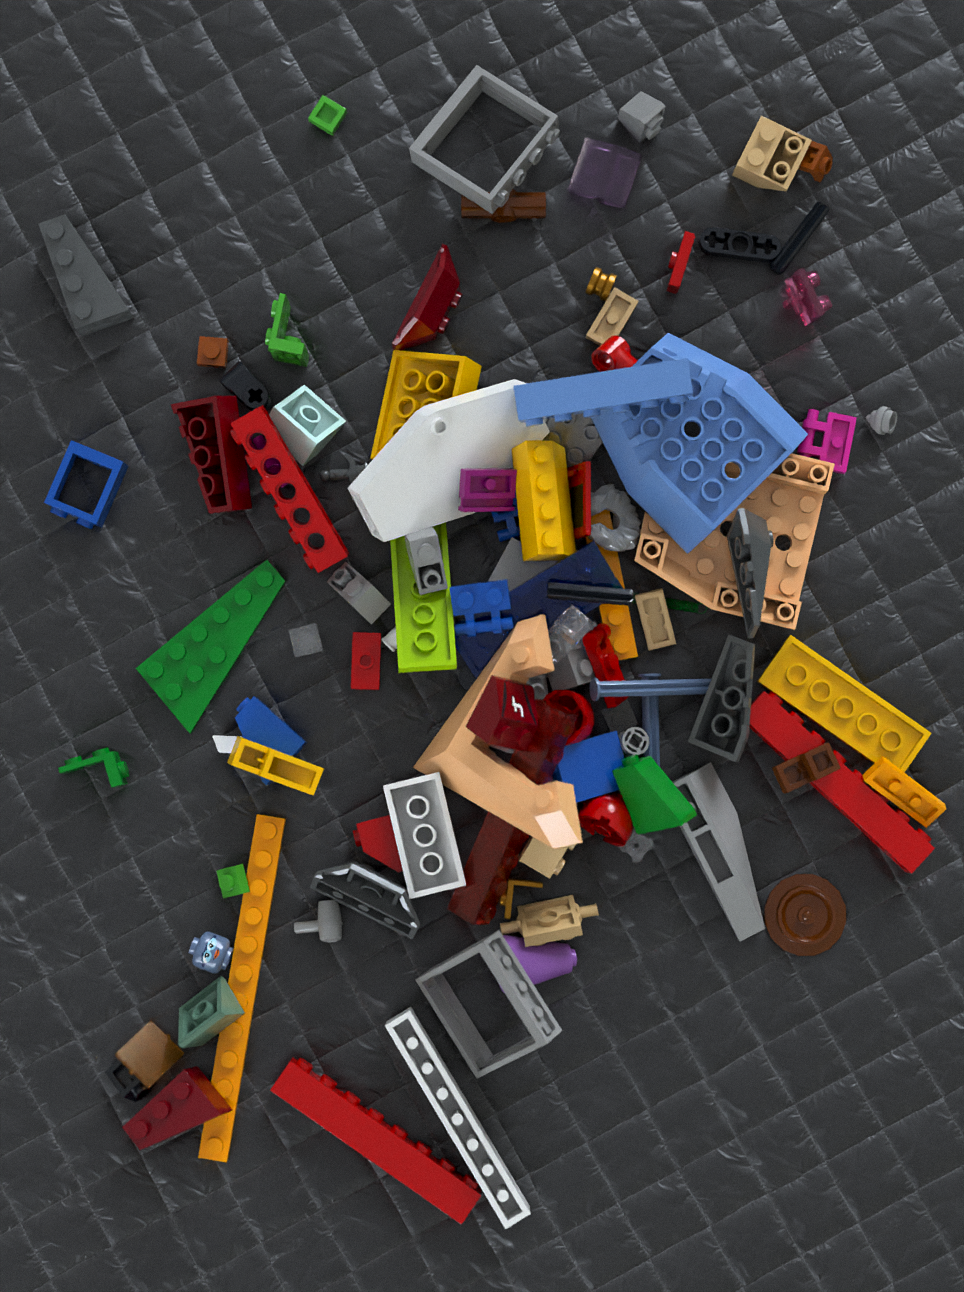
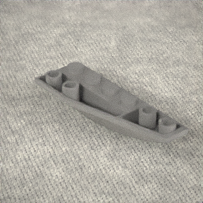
(720, 849)

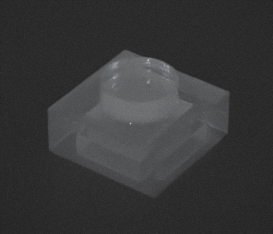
(306, 640)

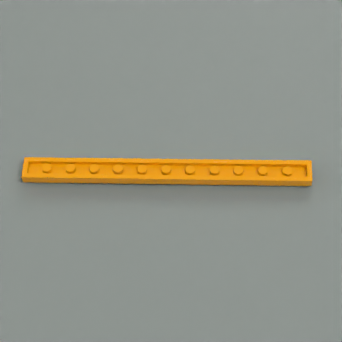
(244, 981)

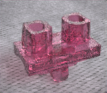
(803, 296)

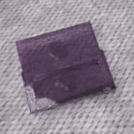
(604, 172)

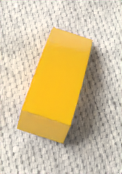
(275, 765)

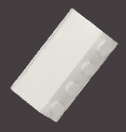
(424, 835)

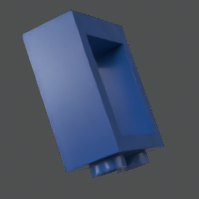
(117, 468)

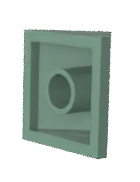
(207, 1014)

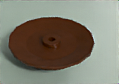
(805, 914)

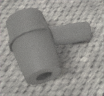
(328, 923)

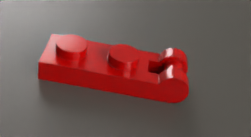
(603, 659)

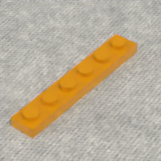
(616, 616)

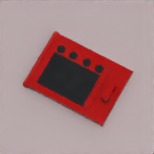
(580, 496)

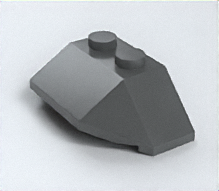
(370, 895)

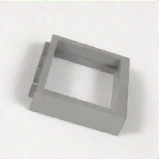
(453, 110)
(518, 990)

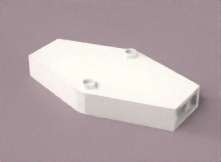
(418, 471)

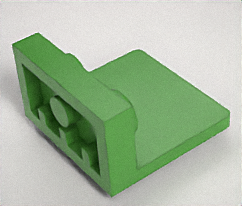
(282, 347)

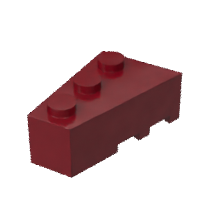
(177, 1108)

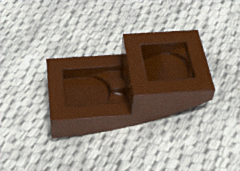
(806, 768)

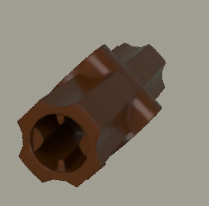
(517, 206)

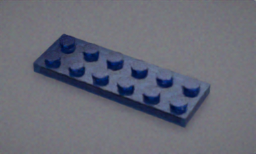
(530, 599)

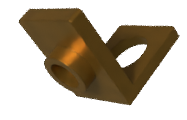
(506, 897)

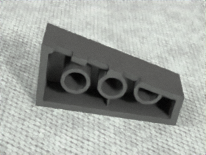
(85, 287)

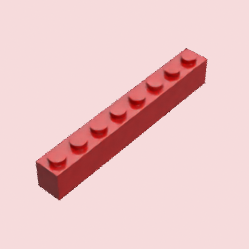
(842, 788)
(377, 1140)

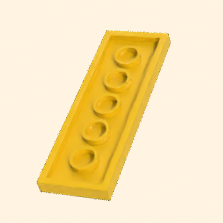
(842, 705)

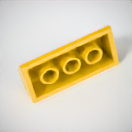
(543, 501)

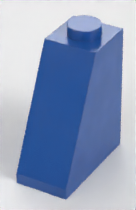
(264, 727)

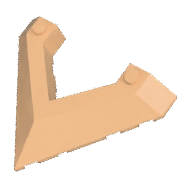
(485, 779)

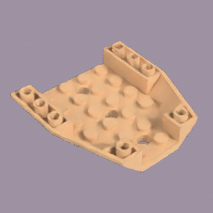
(790, 505)

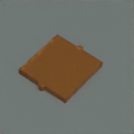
(149, 1054)

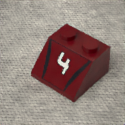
(505, 714)

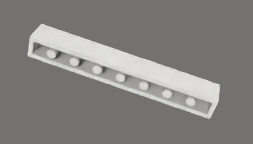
(458, 1117)

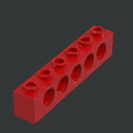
(260, 422)

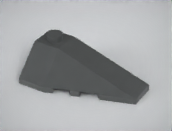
(750, 554)

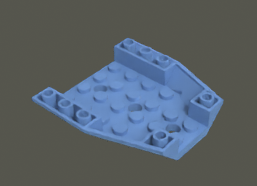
(684, 477)

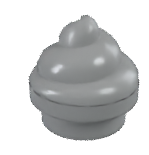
(882, 420)

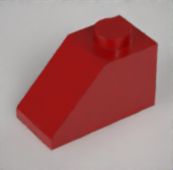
(379, 841)

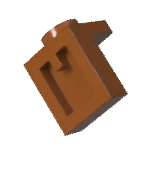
(817, 161)

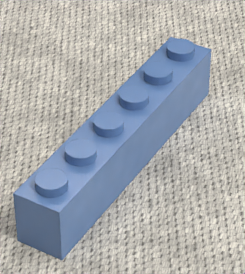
(603, 391)

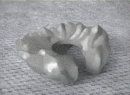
(625, 520)

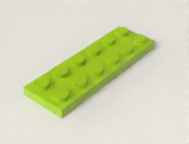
(422, 621)

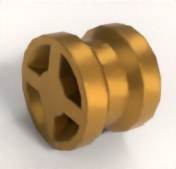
(601, 284)

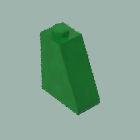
(651, 795)

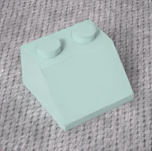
(305, 423)

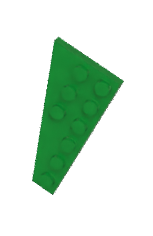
(202, 654)

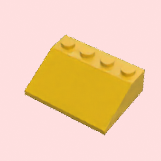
(417, 381)

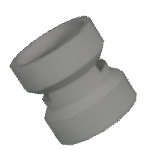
(628, 744)

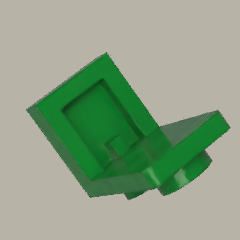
(116, 769)

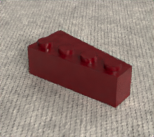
(215, 452)

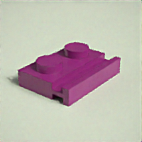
(487, 489)

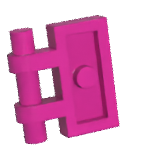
(836, 438)

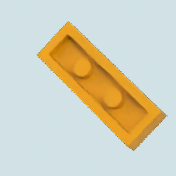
(904, 791)

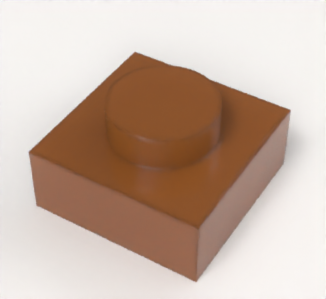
(212, 352)

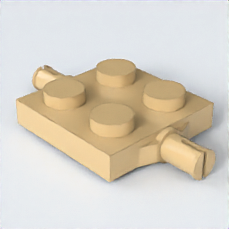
(549, 920)

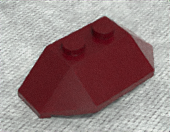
(431, 305)

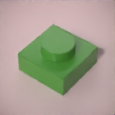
(327, 115)
(233, 881)

